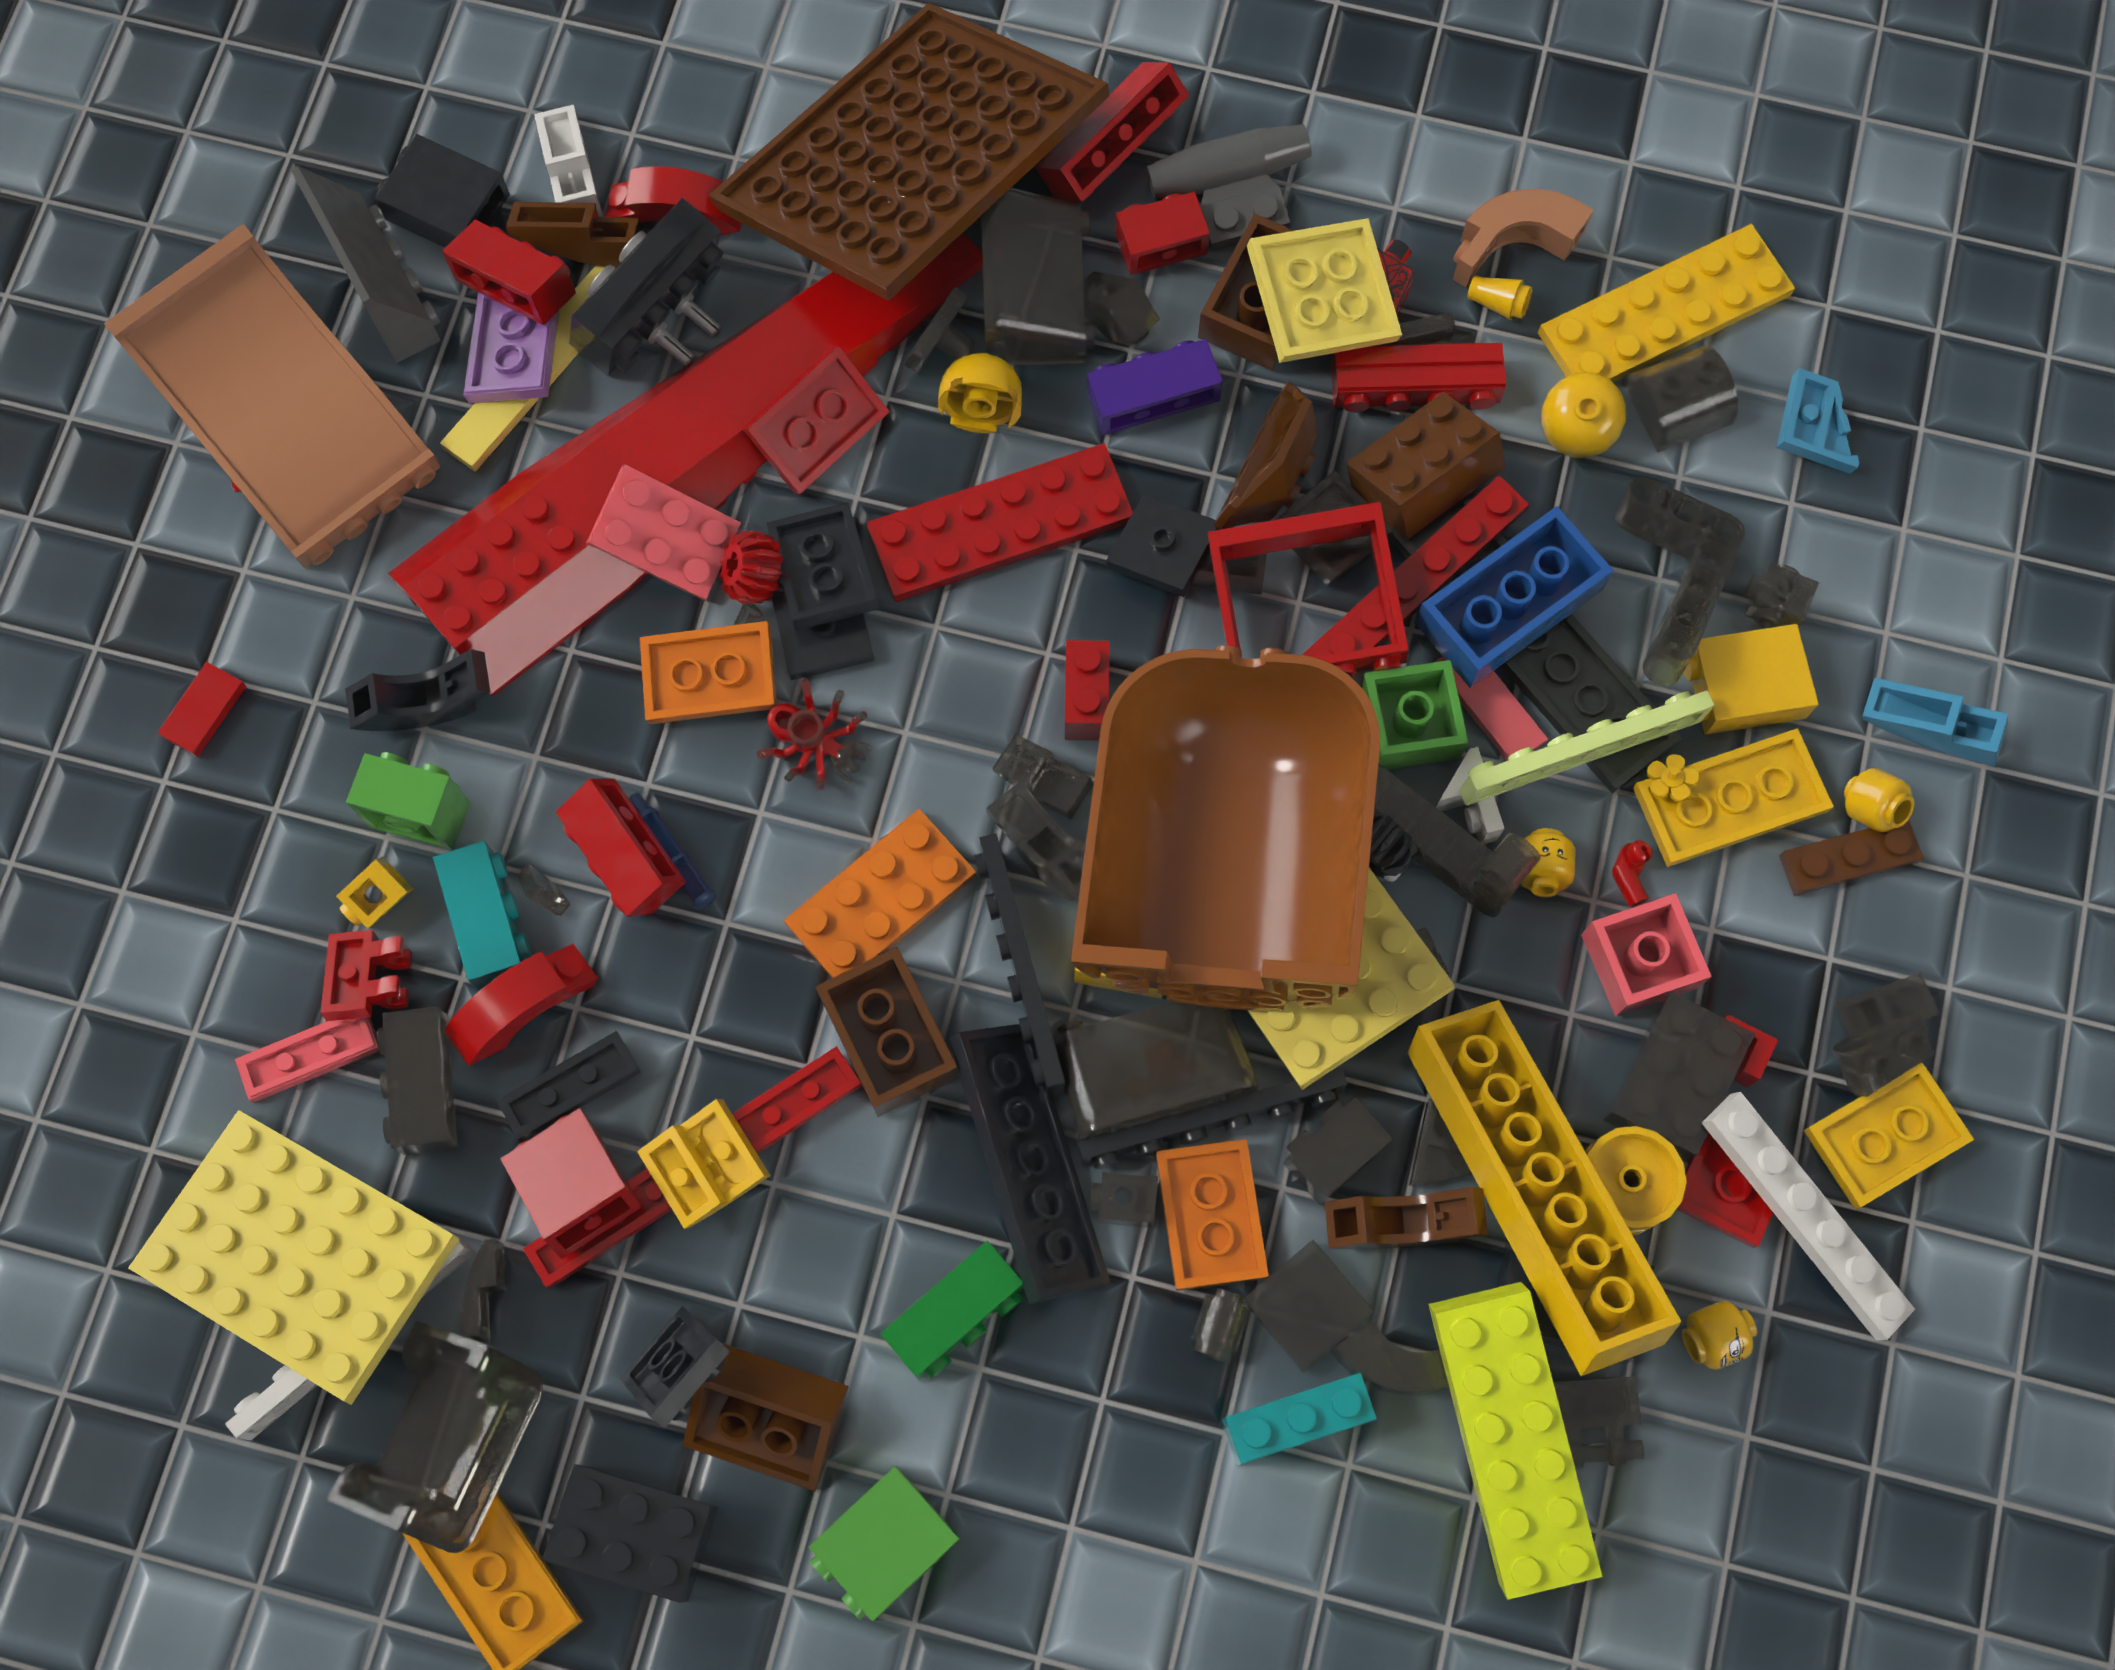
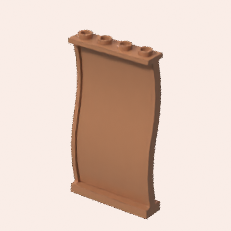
(274, 397)

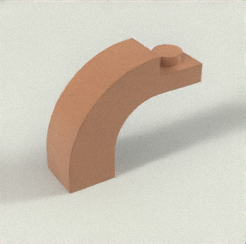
(1524, 216)

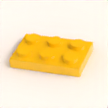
(1888, 1136)

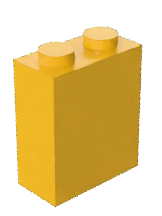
(1753, 678)

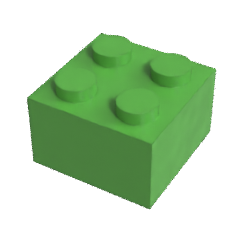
(1417, 714)
(408, 800)

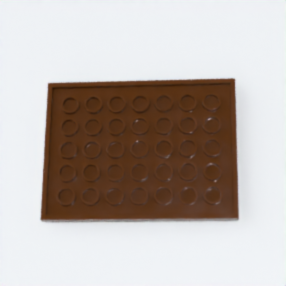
(909, 149)

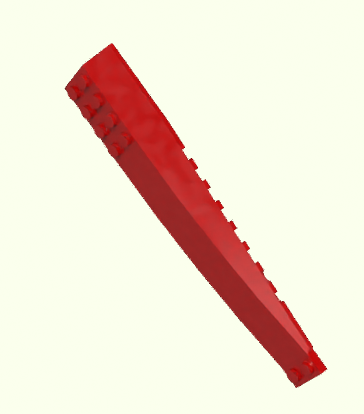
(518, 564)

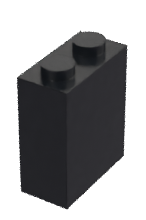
(439, 192)

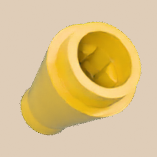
(1504, 296)

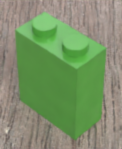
(882, 1545)

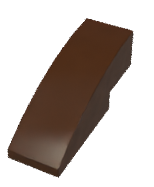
(572, 231)

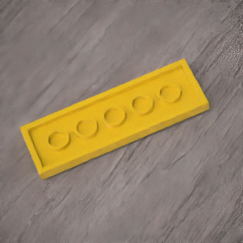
(1668, 308)

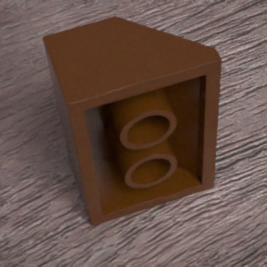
(767, 1418)

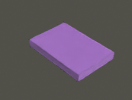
(508, 354)

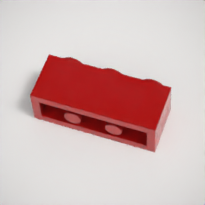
(510, 271)
(620, 847)

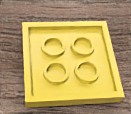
(1324, 290)

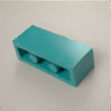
(481, 911)
(1298, 1419)

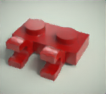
(350, 975)

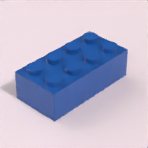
(1513, 596)

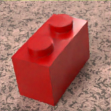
(1162, 232)
(1086, 688)

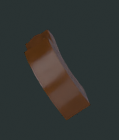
(1406, 1220)

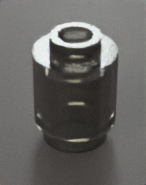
(1220, 1325)

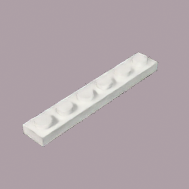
(1808, 1216)
(262, 1409)

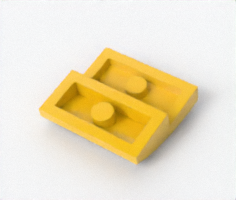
(703, 1163)

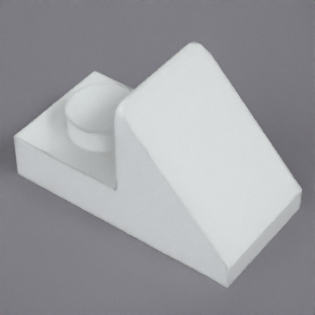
(1481, 816)

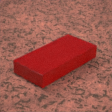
(202, 709)

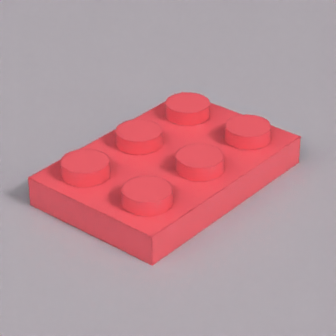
(663, 532)

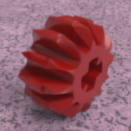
(751, 567)

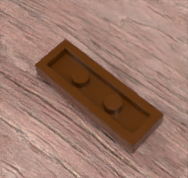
(1849, 858)

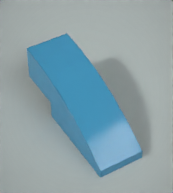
(1937, 720)

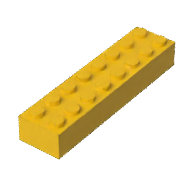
(1542, 1188)

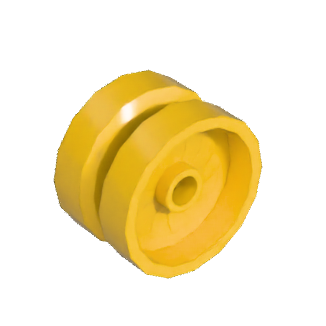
(1651, 1167)

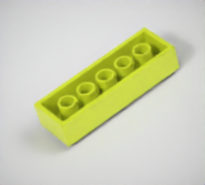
(1515, 1440)

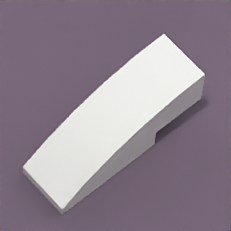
(566, 157)

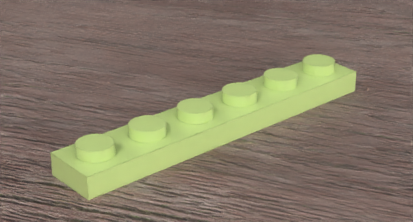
(1599, 741)

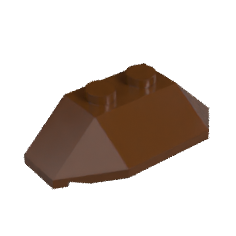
(1273, 462)

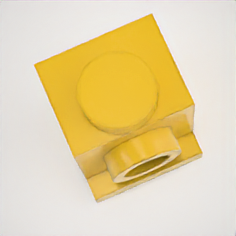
(359, 907)

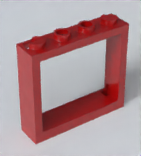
(1309, 531)

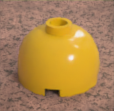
(980, 393)
(1583, 415)

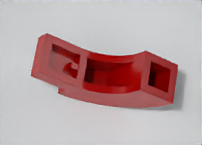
(657, 189)
(514, 999)

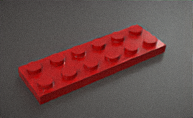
(999, 522)

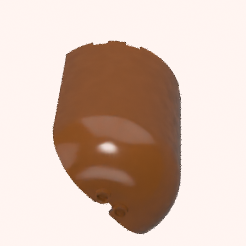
(1230, 831)

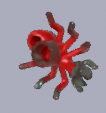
(808, 735)

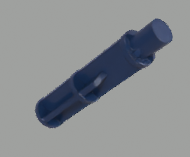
(695, 885)

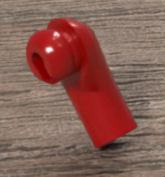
(1628, 869)

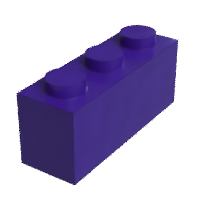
(1154, 386)

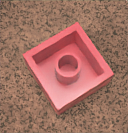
(1645, 954)

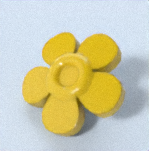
(1672, 778)

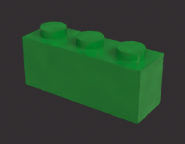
(954, 1312)

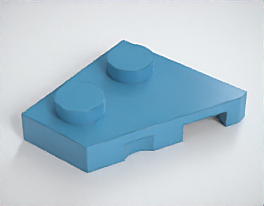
(1816, 423)

